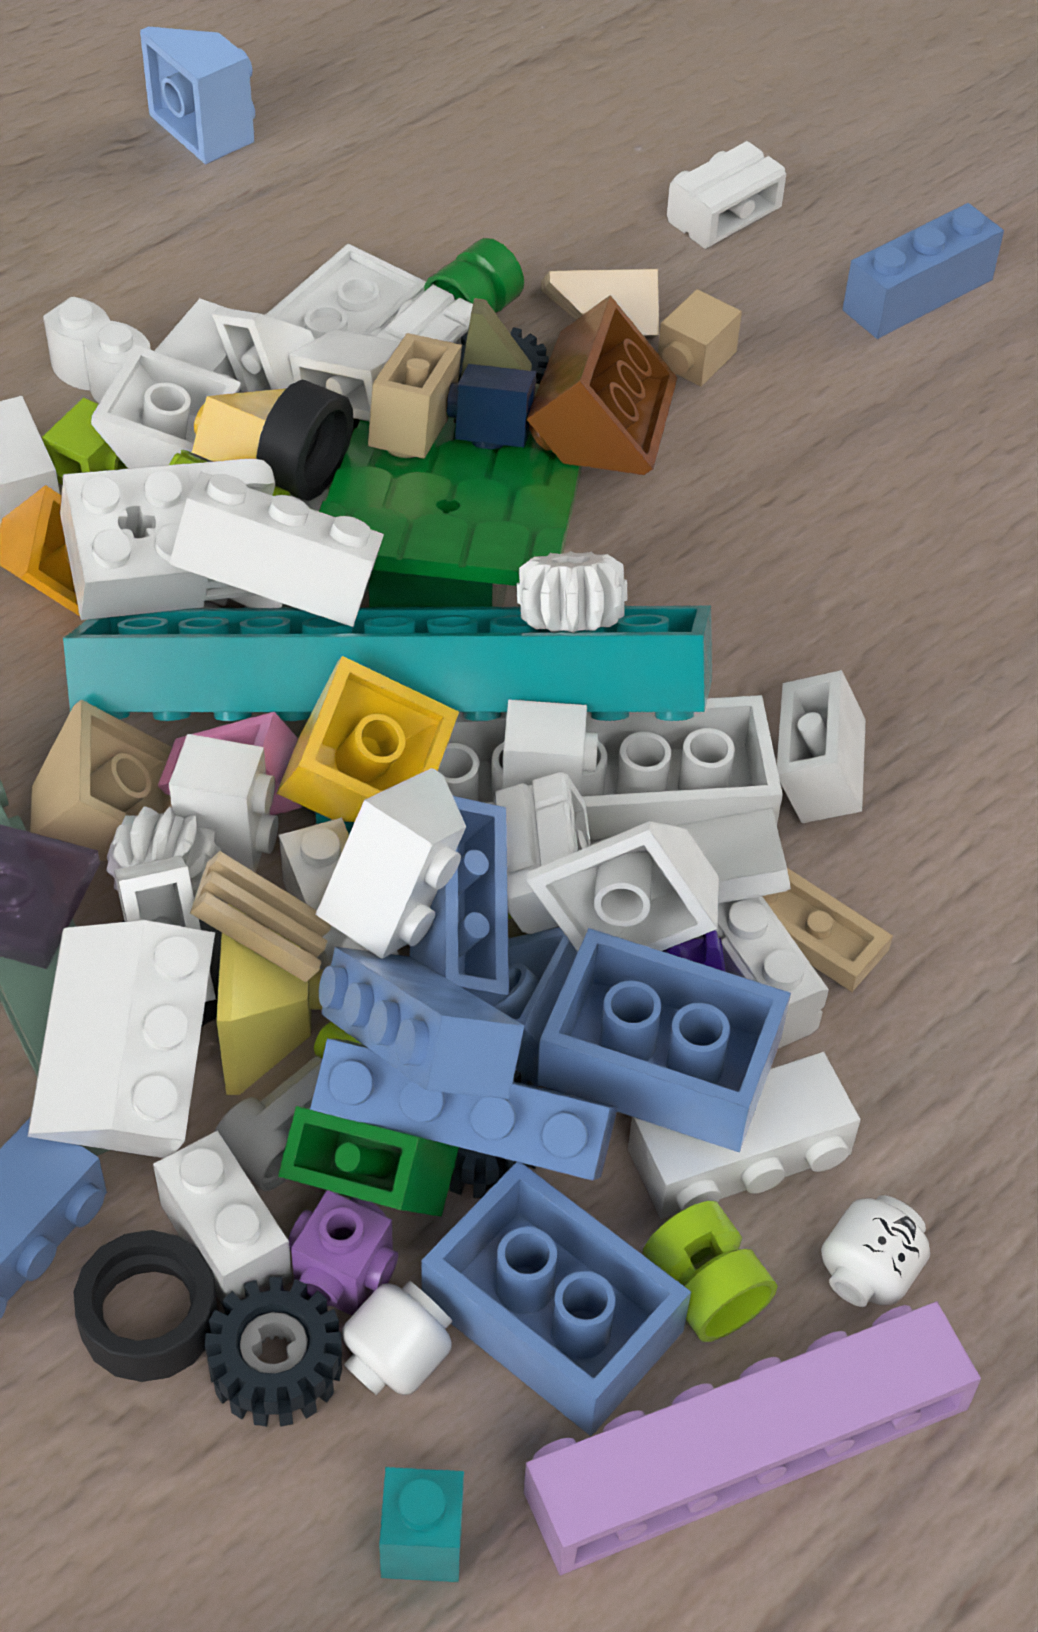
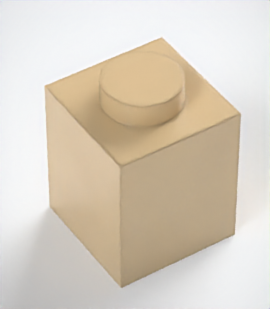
(699, 337)

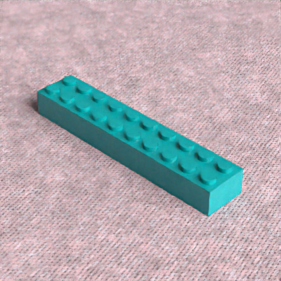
(456, 655)

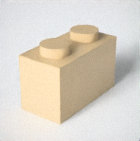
(413, 396)

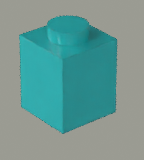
(421, 1524)

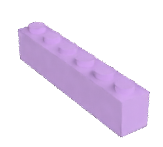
(747, 1435)

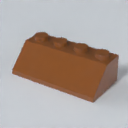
(603, 394)

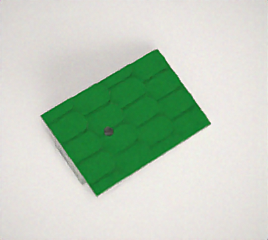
(454, 519)

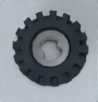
(280, 1387)

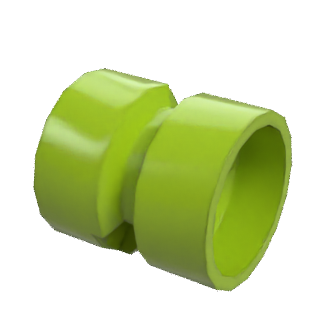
(704, 1256)

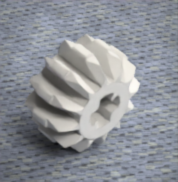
(572, 591)
(159, 837)

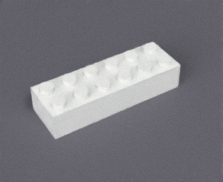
(644, 766)

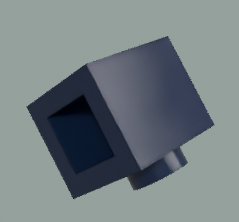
(492, 405)

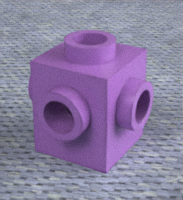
(343, 1250)

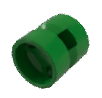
(482, 272)

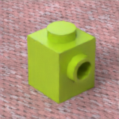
(77, 445)

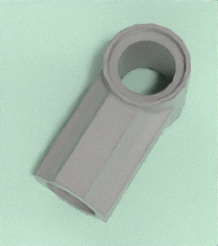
(260, 1129)

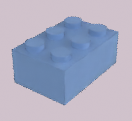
(662, 1039)
(555, 1296)

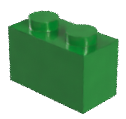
(368, 1162)

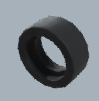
(306, 438)
(135, 1255)

